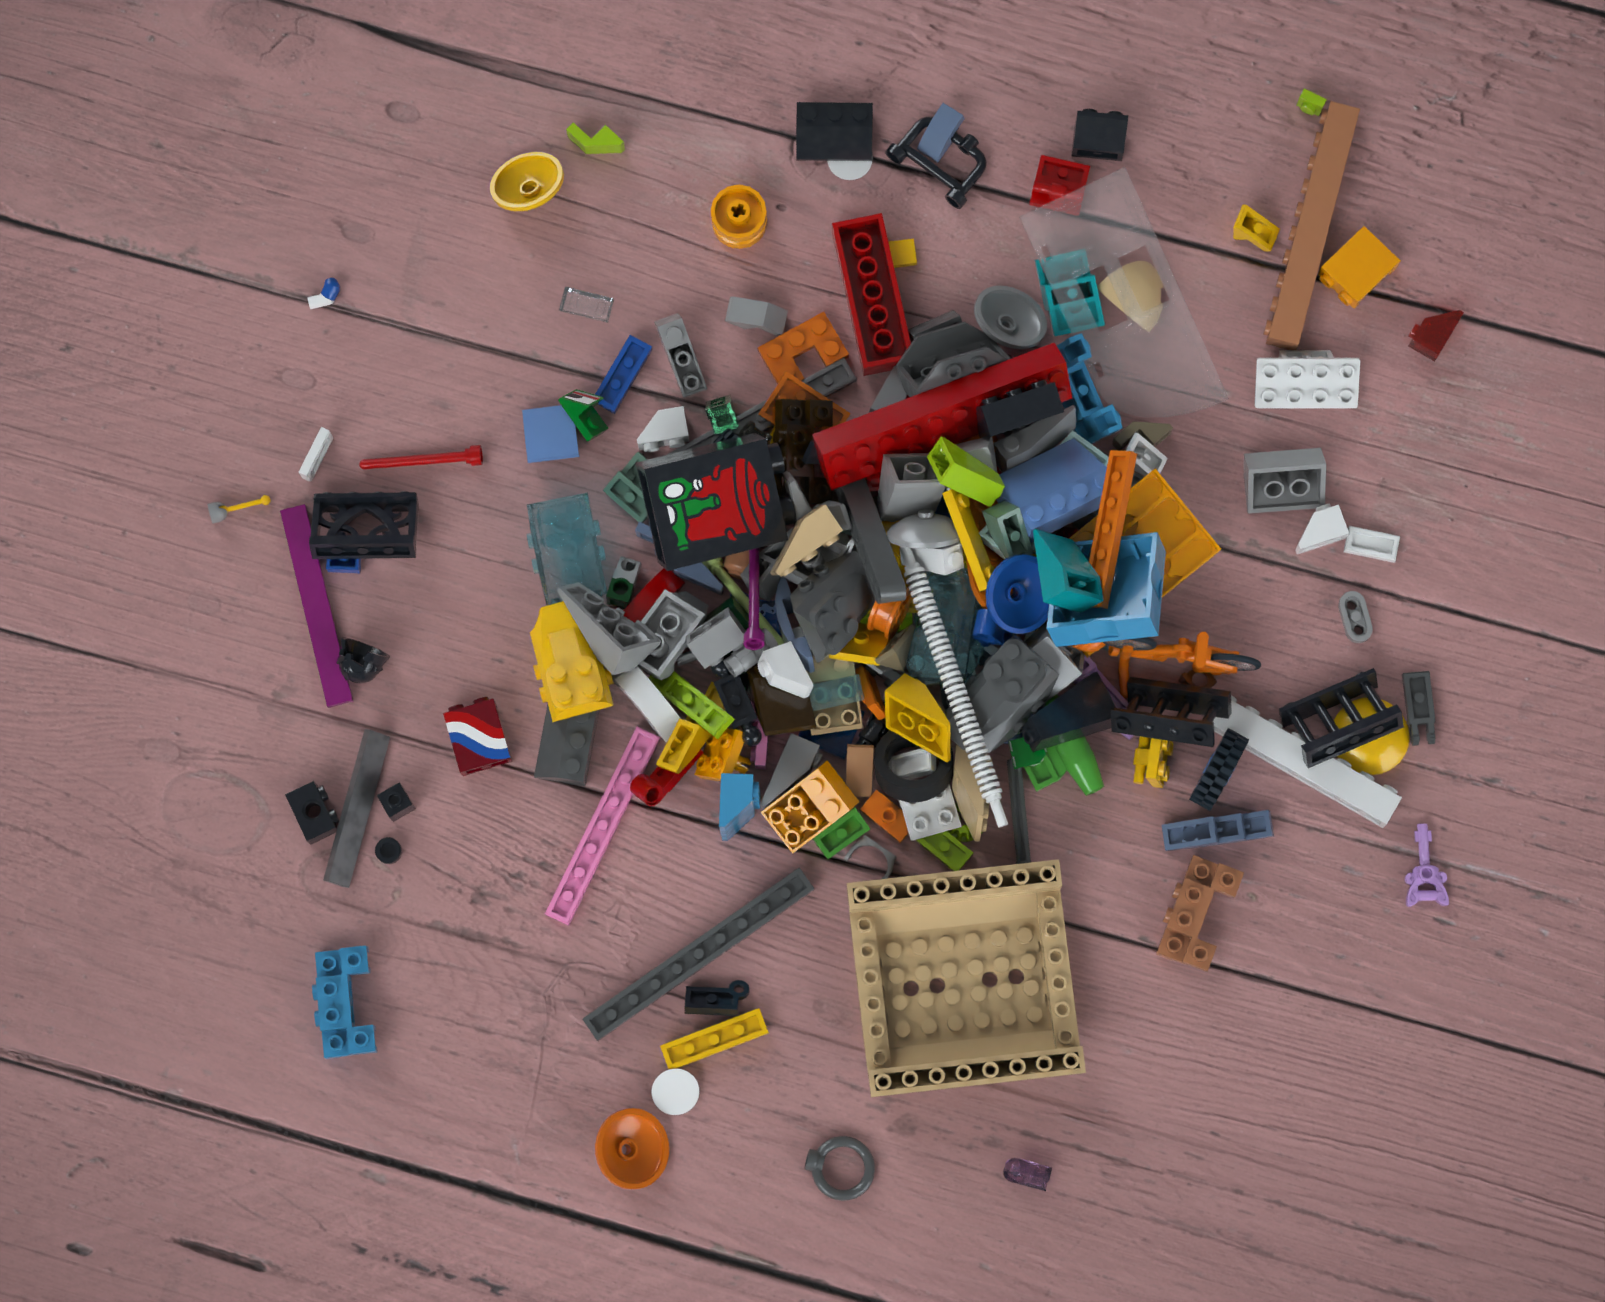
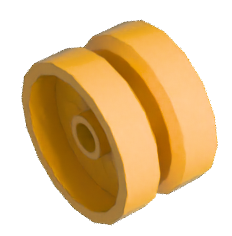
(752, 219)

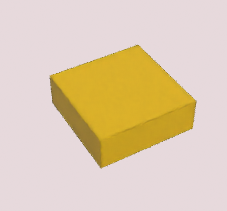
(903, 253)

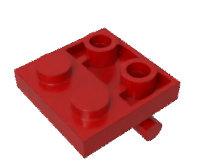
(1057, 178)

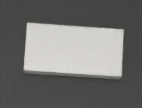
(316, 454)
(1371, 544)
(913, 764)

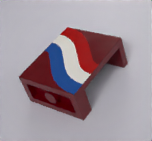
(477, 736)

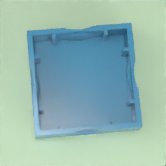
(1133, 600)

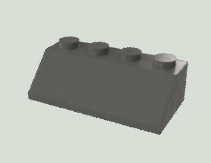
(566, 748)

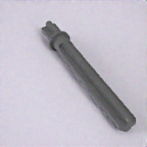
(1018, 814)

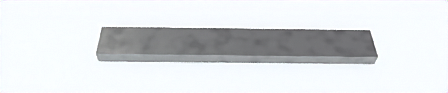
(825, 381)

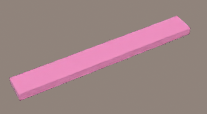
(602, 827)

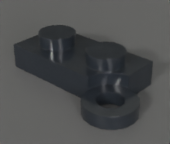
(715, 1000)

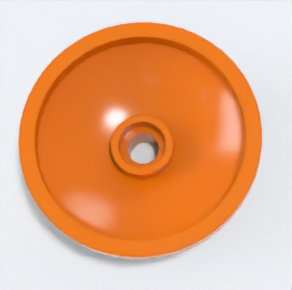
(645, 1148)

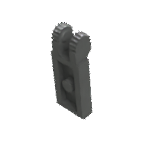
(1419, 705)

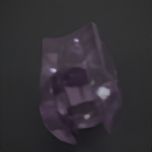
(1027, 1173)

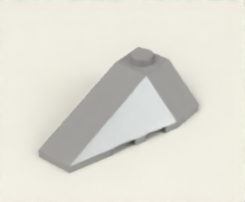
(611, 636)

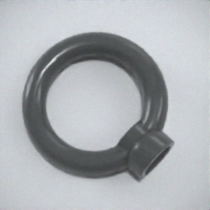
(815, 1162)

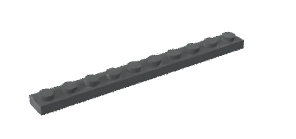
(698, 954)

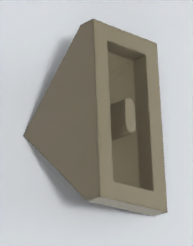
(897, 650)

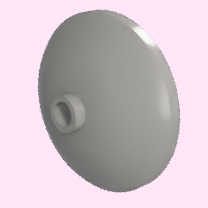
(1010, 317)
(923, 531)

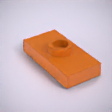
(871, 693)
(886, 815)

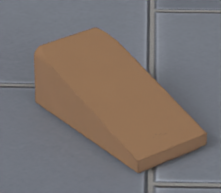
(859, 769)

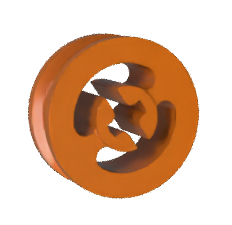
(889, 616)

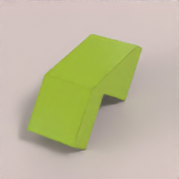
(602, 143)

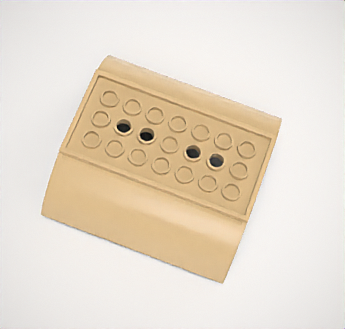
(957, 931)

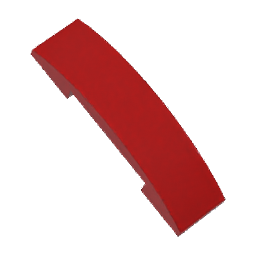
(651, 592)

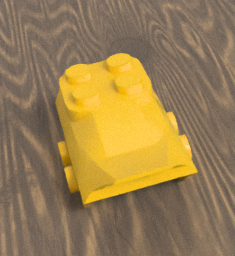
(568, 667)

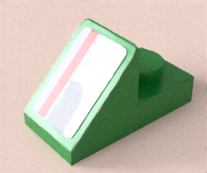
(581, 410)

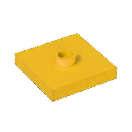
(863, 646)

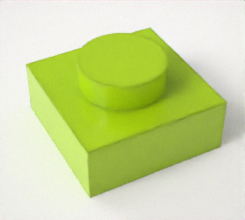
(1311, 103)

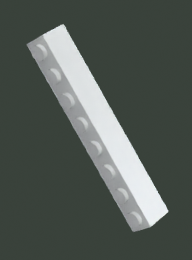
(1330, 778)

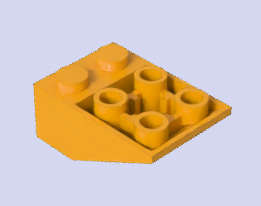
(810, 807)

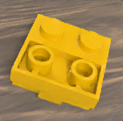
(1154, 759)

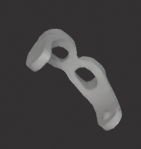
(866, 841)

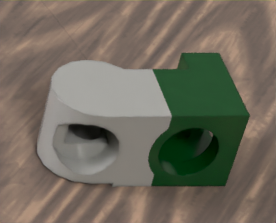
(623, 583)

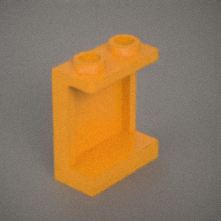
(1358, 267)

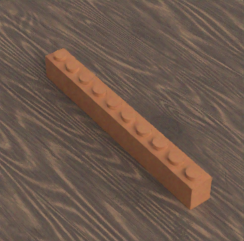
(1312, 226)

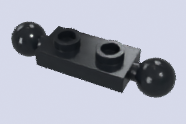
(737, 704)

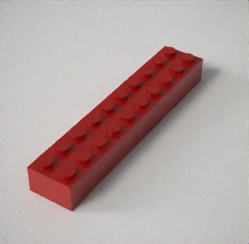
(917, 423)

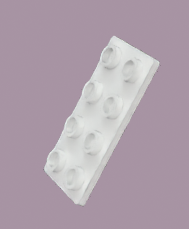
(1307, 380)

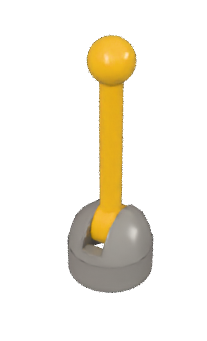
(219, 511)

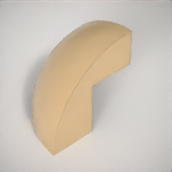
(1143, 281)

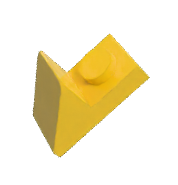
(1255, 228)

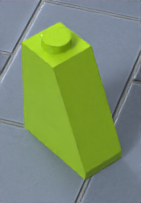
(965, 473)

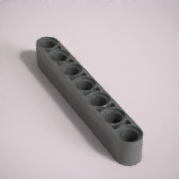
(872, 543)

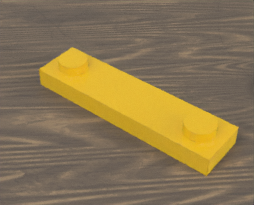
(969, 537)
(714, 1039)

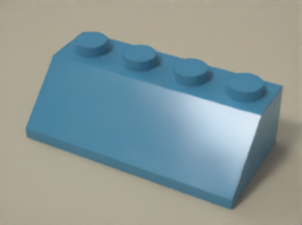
(737, 802)

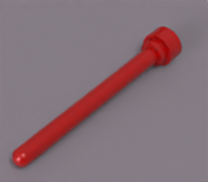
(471, 455)

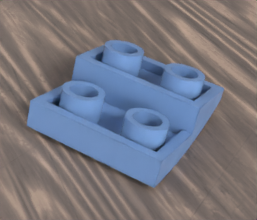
(549, 434)

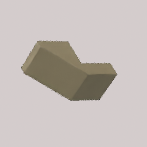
(1152, 432)

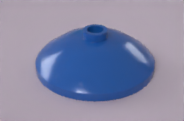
(1025, 607)

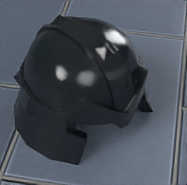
(360, 661)

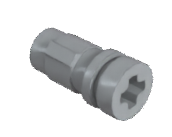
(744, 659)

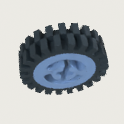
(1219, 769)

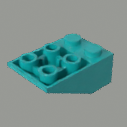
(1065, 573)

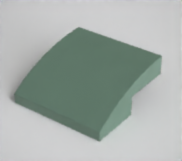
(626, 489)

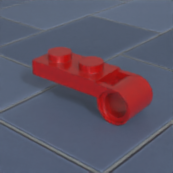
(655, 787)

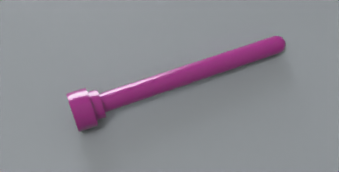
(754, 637)

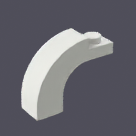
(648, 701)

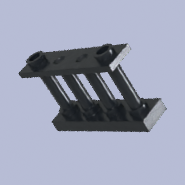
(1173, 697)
(1351, 736)

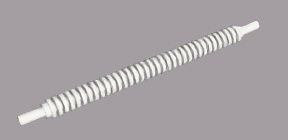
(941, 650)

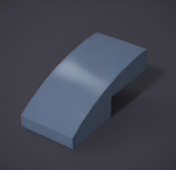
(939, 132)

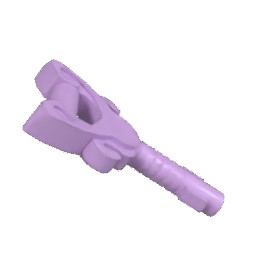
(1425, 874)

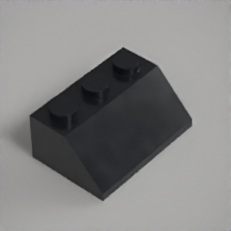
(834, 131)
(1018, 409)

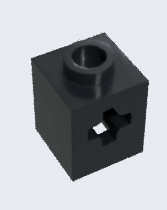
(396, 802)

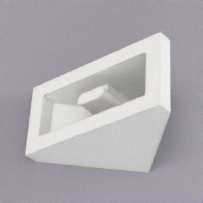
(1147, 455)

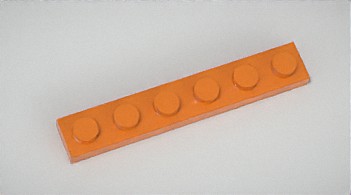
(1111, 519)

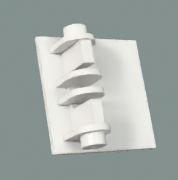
(931, 815)

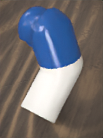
(327, 296)

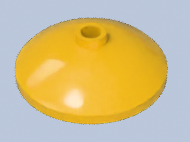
(527, 181)
(1380, 754)

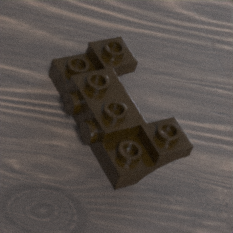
(793, 433)

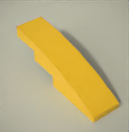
(686, 739)

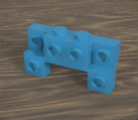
(1092, 419)
(335, 1002)

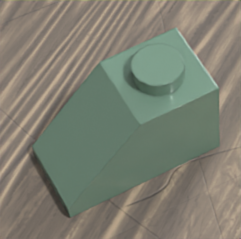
(1008, 529)

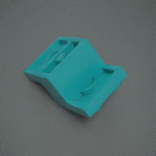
(1090, 292)

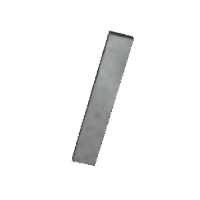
(356, 808)

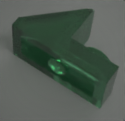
(721, 414)

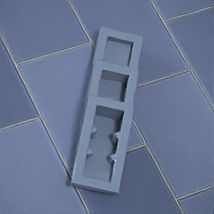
(694, 573)
(1217, 830)

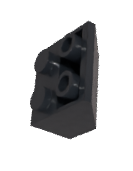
(1099, 135)

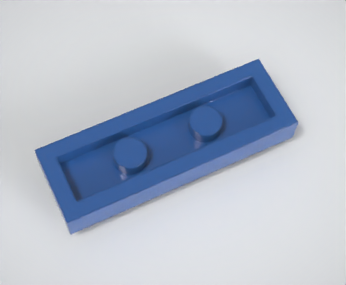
(623, 373)

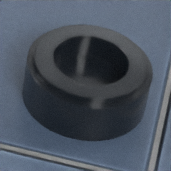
(388, 850)

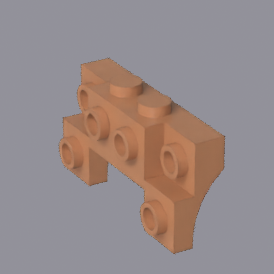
(1189, 911)

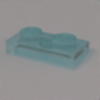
(836, 692)

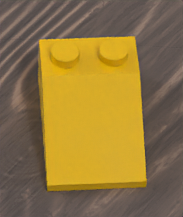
(917, 716)

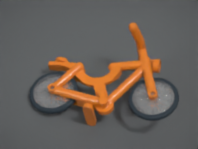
(1204, 657)

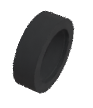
(905, 789)

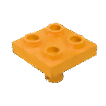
(722, 756)

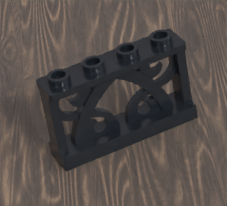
(355, 546)

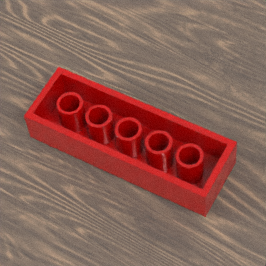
(871, 292)

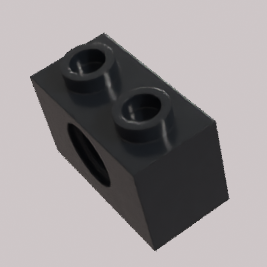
(301, 801)

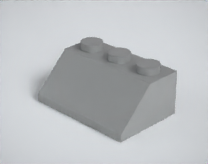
(1284, 480)

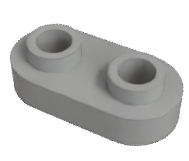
(1355, 618)

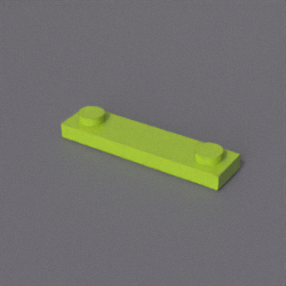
(694, 704)

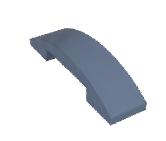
(783, 607)

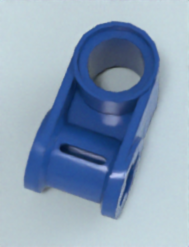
(987, 631)

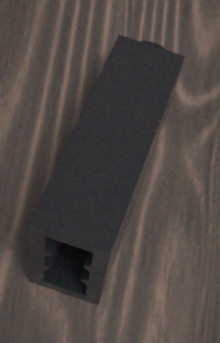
(1071, 716)

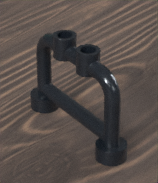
(967, 145)

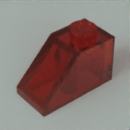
(1434, 333)

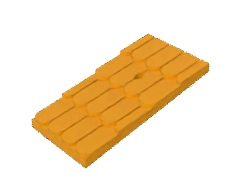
(1157, 508)

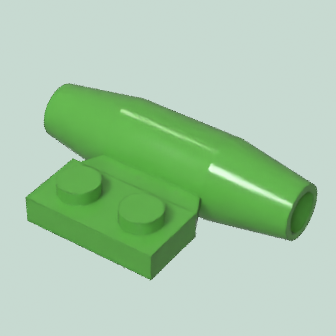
(1070, 756)

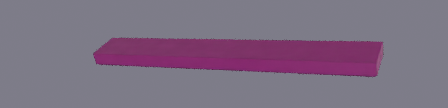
(316, 606)

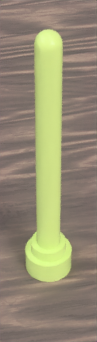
(716, 566)

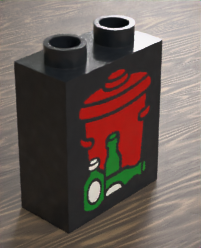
(715, 500)

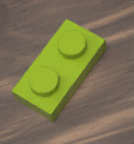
(947, 849)

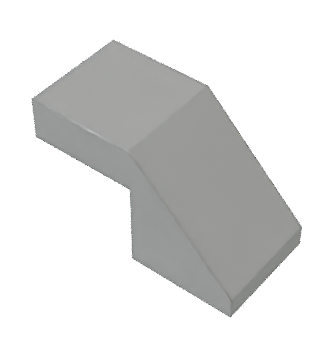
(755, 313)

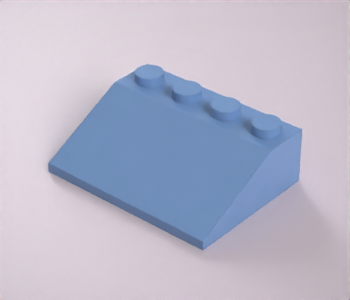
(1055, 487)

